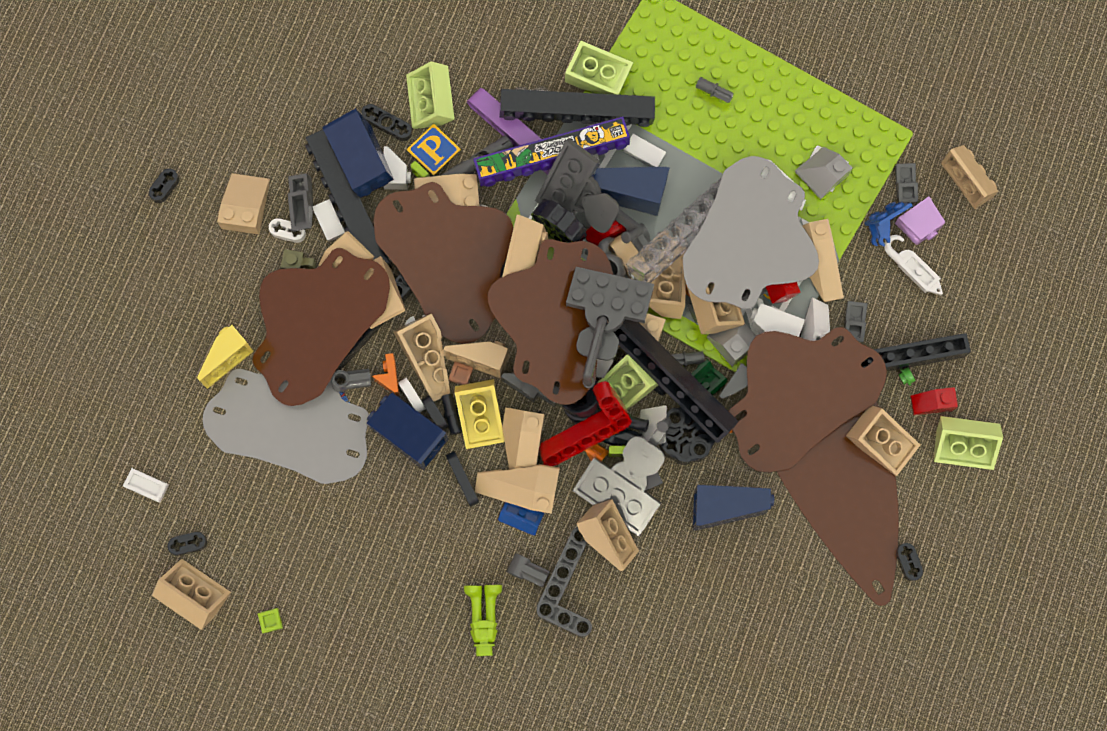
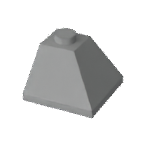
(824, 171)
(733, 343)

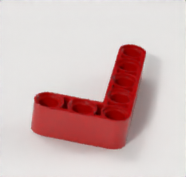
(589, 431)

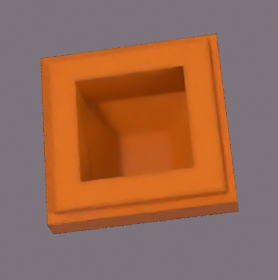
(596, 451)

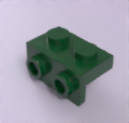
(709, 377)

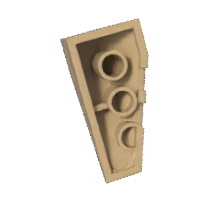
(827, 277)
(669, 291)
(425, 353)
(522, 436)
(525, 487)

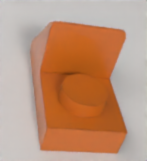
(390, 380)

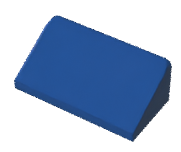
(521, 518)

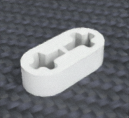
(285, 235)
(411, 395)

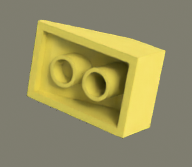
(224, 355)
(479, 414)

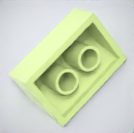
(430, 95)
(967, 442)

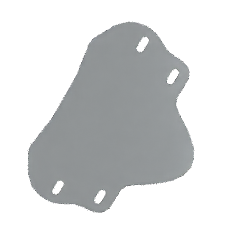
(750, 237)
(298, 437)

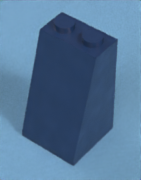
(358, 152)
(634, 186)
(407, 430)
(728, 504)

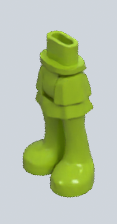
(483, 631)

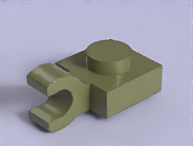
(296, 259)

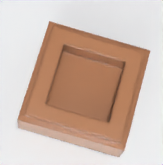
(461, 373)

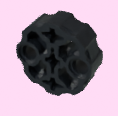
(559, 222)
(688, 454)

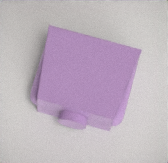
(921, 221)

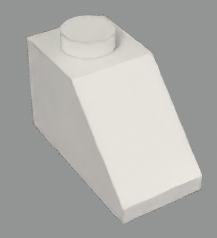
(398, 170)

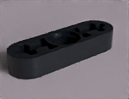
(389, 130)
(462, 479)

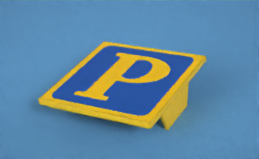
(433, 149)

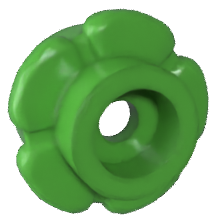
(906, 376)

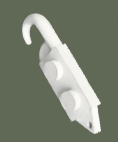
(914, 268)

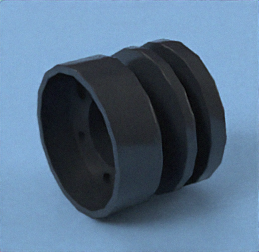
(578, 411)

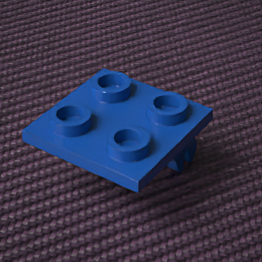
(880, 222)

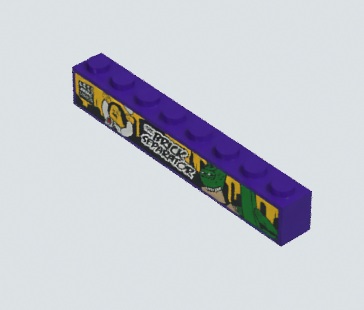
(542, 153)

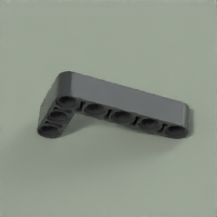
(553, 602)

